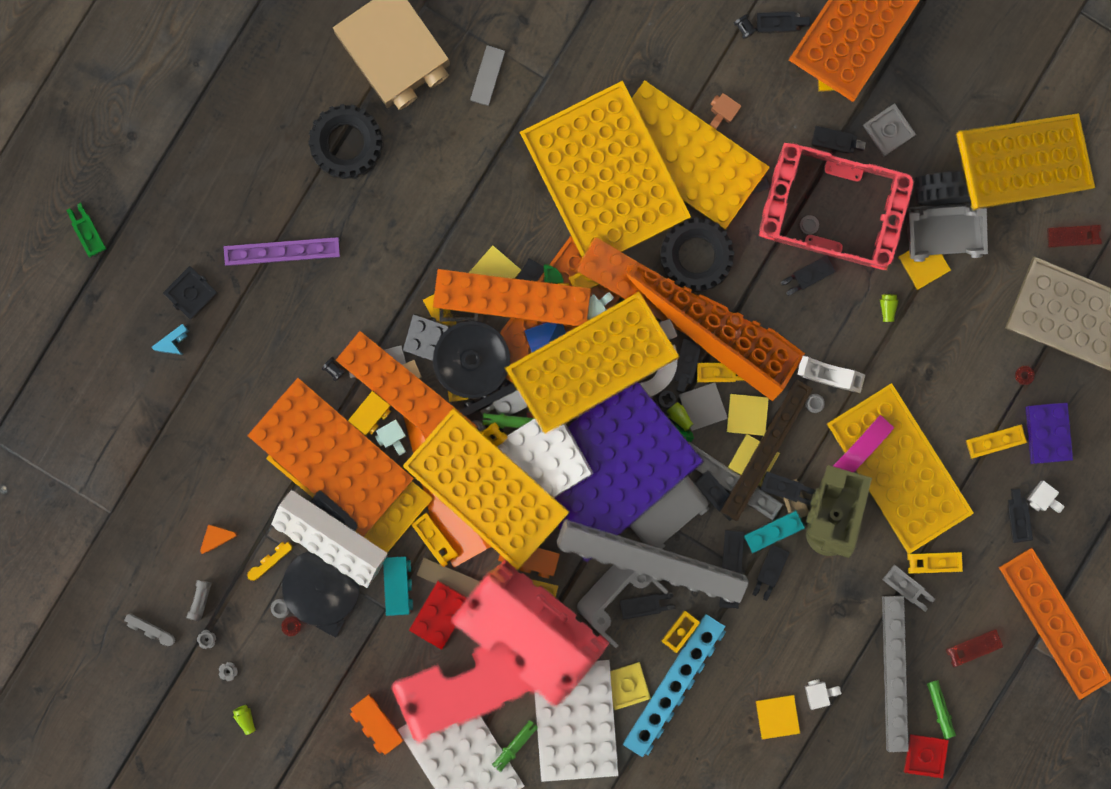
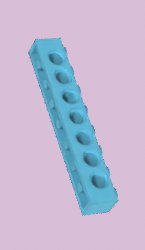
(644, 747)

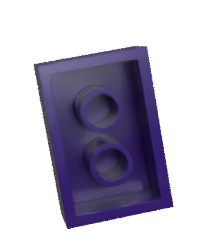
(1049, 433)

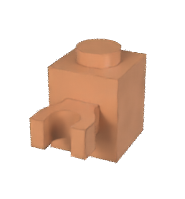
(724, 108)

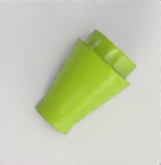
(888, 306)
(680, 416)
(244, 718)

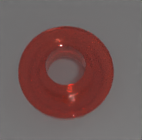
(1030, 373)
(284, 626)

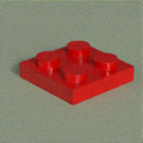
(926, 756)

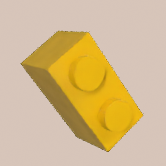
(370, 413)
(680, 631)

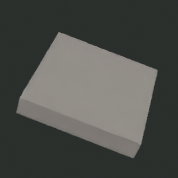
(889, 129)
(703, 406)

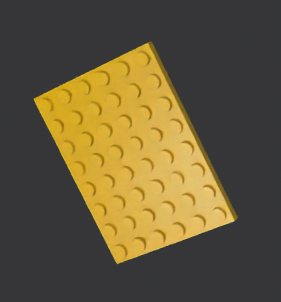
(605, 172)

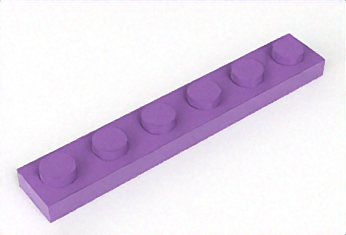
(281, 251)

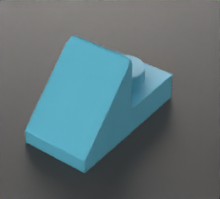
(167, 343)

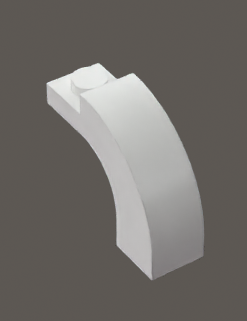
(831, 375)
(661, 379)

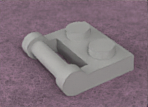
(200, 600)

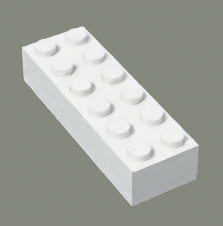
(329, 539)

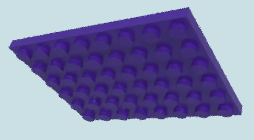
(633, 458)

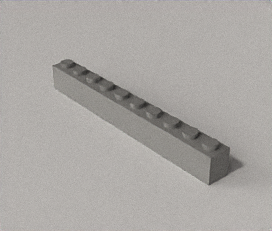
(652, 561)

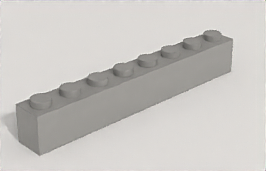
(895, 673)

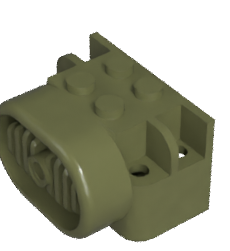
(837, 512)

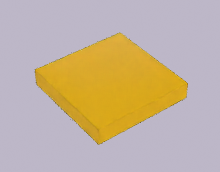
(925, 271)
(777, 717)

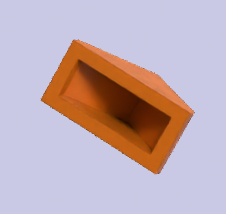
(215, 537)

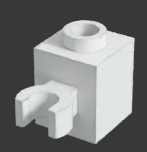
(1043, 497)
(818, 695)

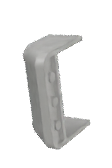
(594, 602)

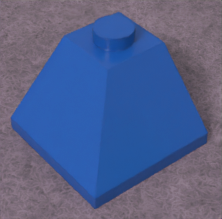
(543, 334)

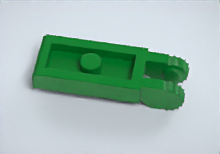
(86, 232)

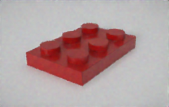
(436, 615)

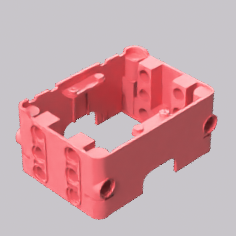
(895, 205)
(536, 626)
(435, 703)

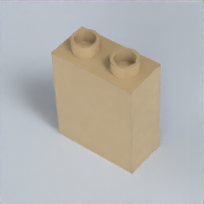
(393, 50)

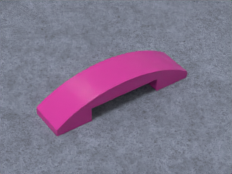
(865, 445)

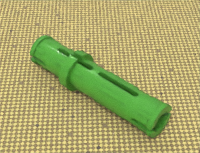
(505, 421)
(944, 718)
(509, 752)

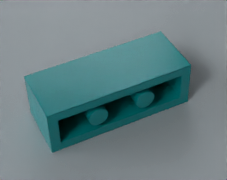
(774, 531)
(397, 586)

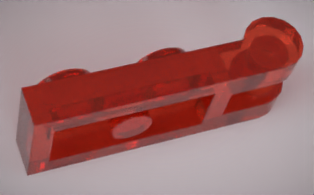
(1073, 236)
(975, 647)

